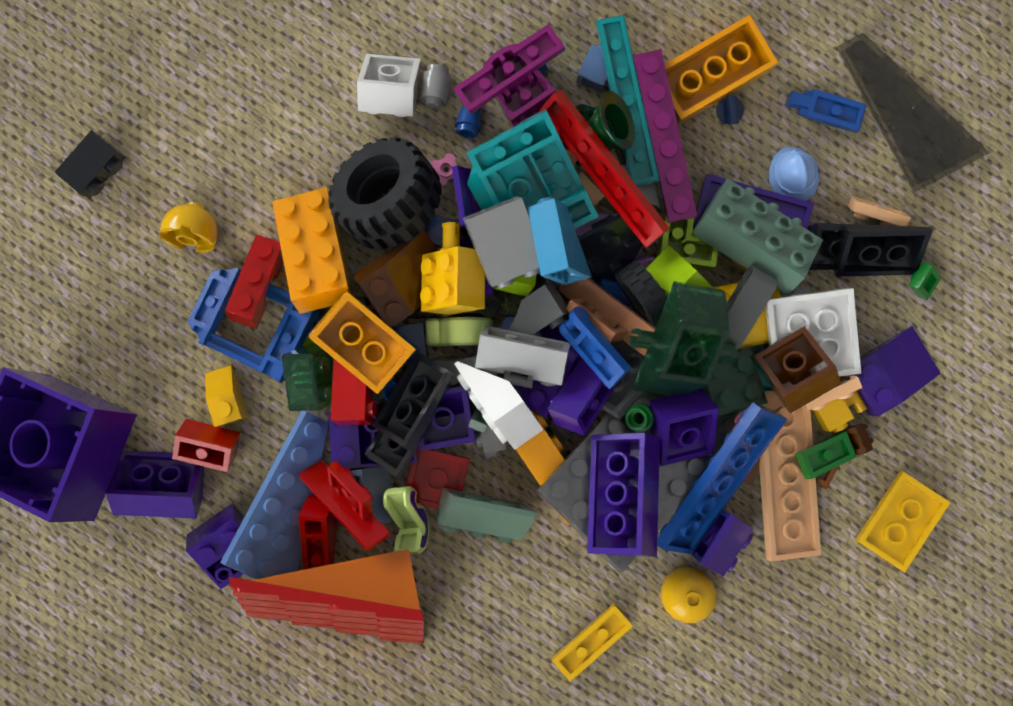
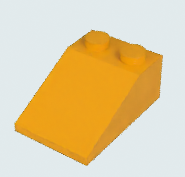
(361, 342)

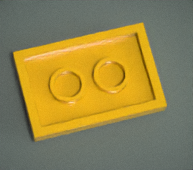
(902, 521)

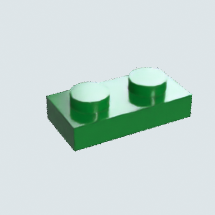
(825, 455)

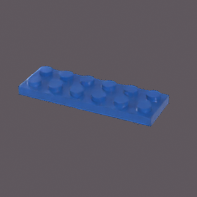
(721, 479)

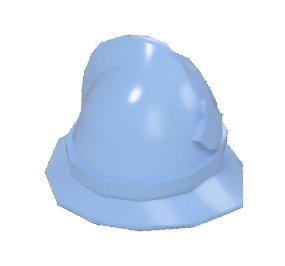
(794, 173)

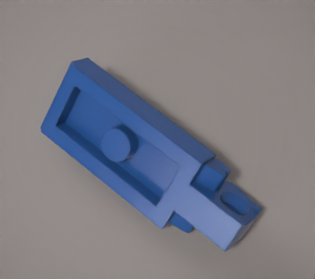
(828, 109)

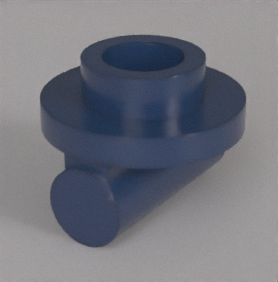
(730, 110)

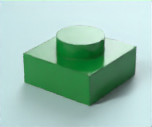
(925, 280)

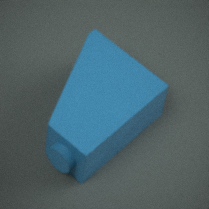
(557, 242)

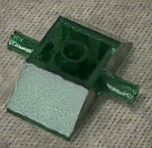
(685, 341)

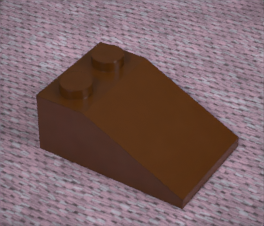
(395, 279)

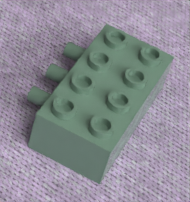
(758, 235)

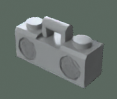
(524, 354)

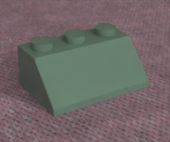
(483, 515)

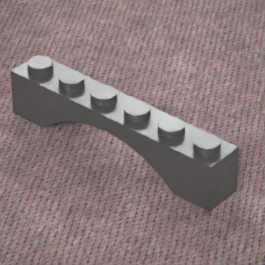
(536, 311)

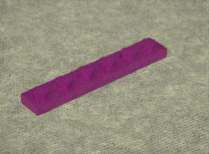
(665, 137)

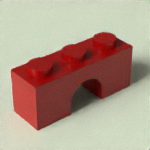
(249, 294)

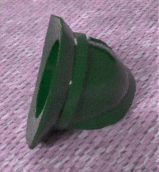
(613, 122)

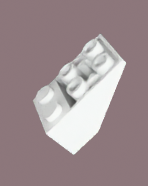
(500, 405)

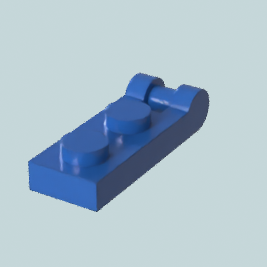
(594, 347)

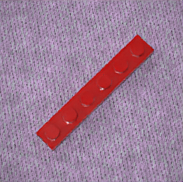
(605, 169)

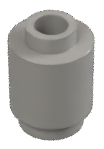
(435, 86)

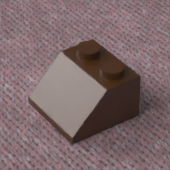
(798, 369)

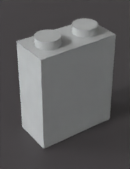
(504, 242)

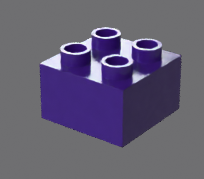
(57, 446)

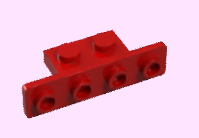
(346, 501)

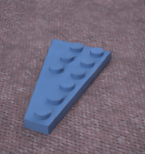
(270, 532)

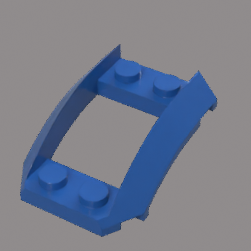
(211, 309)

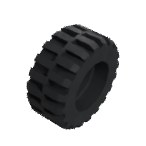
(398, 213)

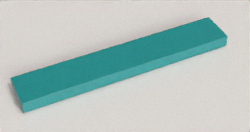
(624, 82)

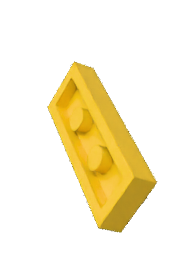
(591, 642)

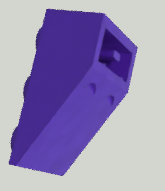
(351, 442)

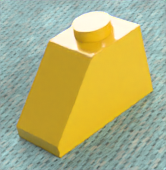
(224, 397)

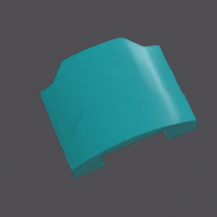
(531, 165)

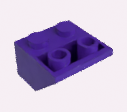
(210, 542)

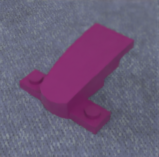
(514, 78)

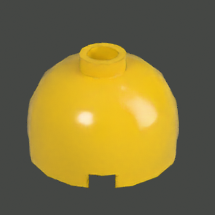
(187, 224)
(688, 594)

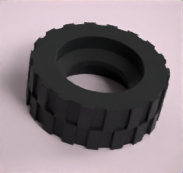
(642, 291)

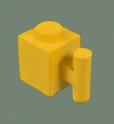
(837, 414)

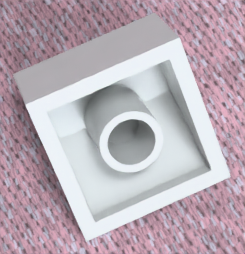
(388, 85)

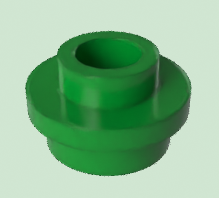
(632, 420)

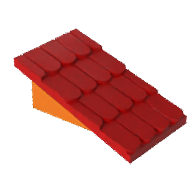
(351, 596)

